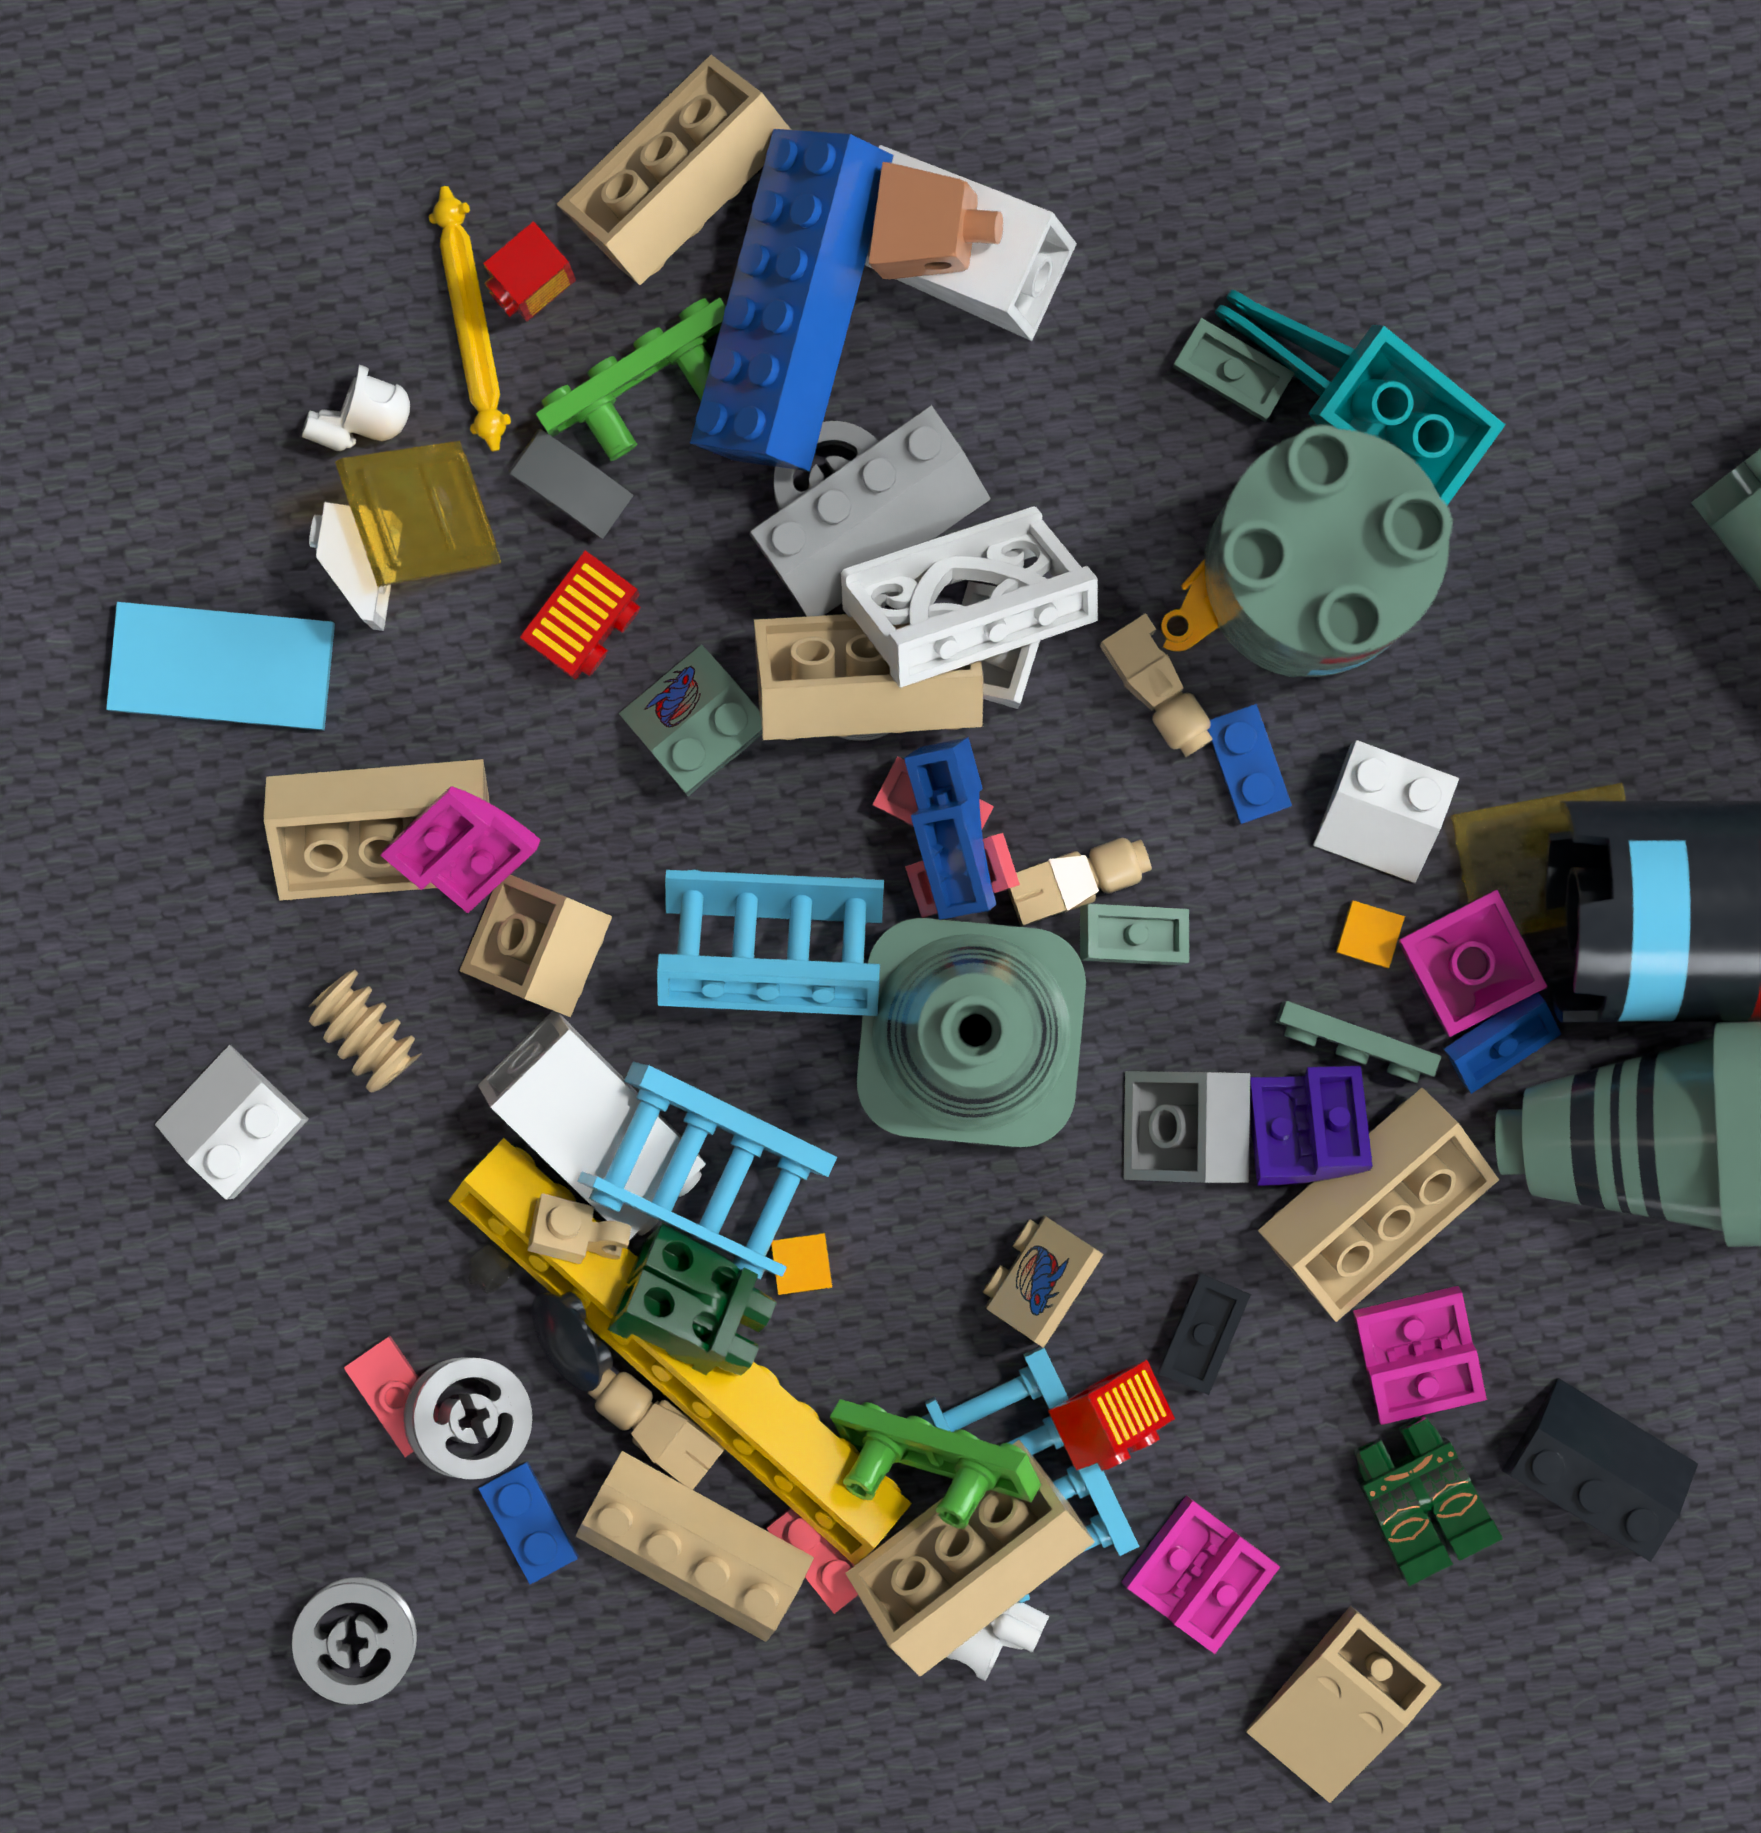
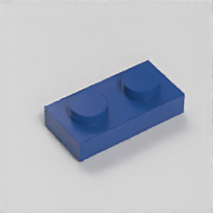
(1248, 764)
(1502, 1042)
(528, 1522)

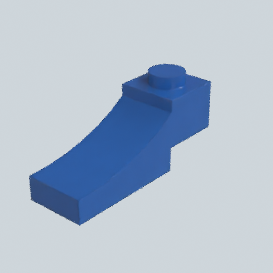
(950, 827)

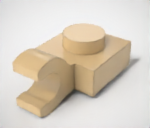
(567, 1231)

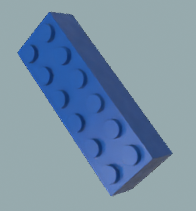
(791, 299)

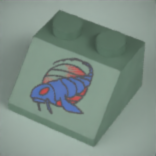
(694, 720)

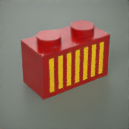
(527, 273)
(582, 616)
(1111, 1417)

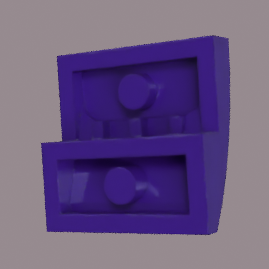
(1309, 1126)

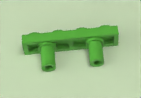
(610, 378)
(915, 1442)

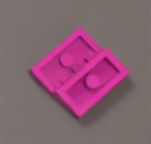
(461, 847)
(1419, 1355)
(1200, 1574)

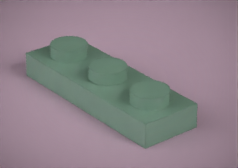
(1356, 1042)

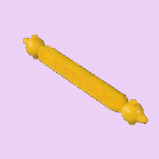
(469, 318)

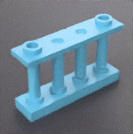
(771, 983)
(703, 1117)
(1037, 1380)

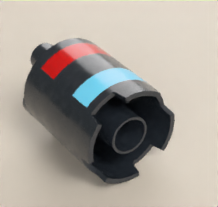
(1659, 910)

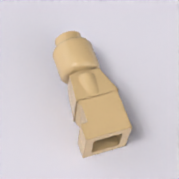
(1153, 680)
(1075, 879)
(659, 1428)

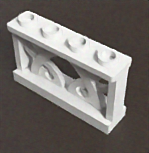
(951, 635)

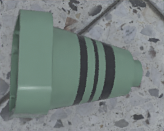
(931, 1085)
(1651, 1135)

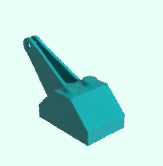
(1382, 393)

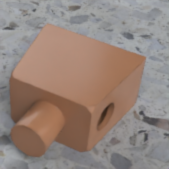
(927, 224)

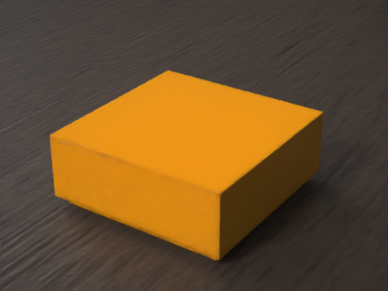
(1370, 934)
(805, 1263)

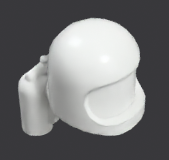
(369, 409)
(1015, 1628)

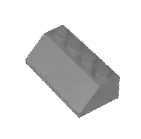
(875, 505)

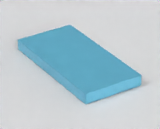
(220, 666)

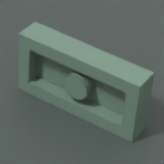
(1233, 370)
(1134, 934)

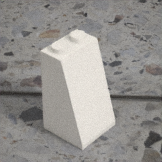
(1004, 280)
(577, 1113)

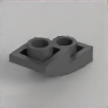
(570, 483)

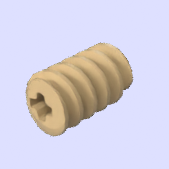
(362, 1032)

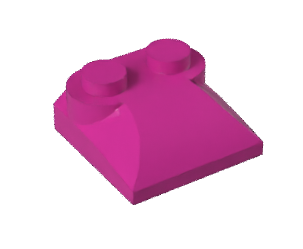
(1472, 963)

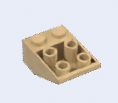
(1343, 1705)

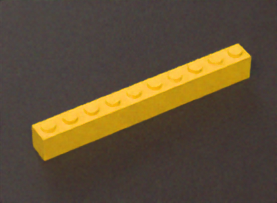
(745, 1414)

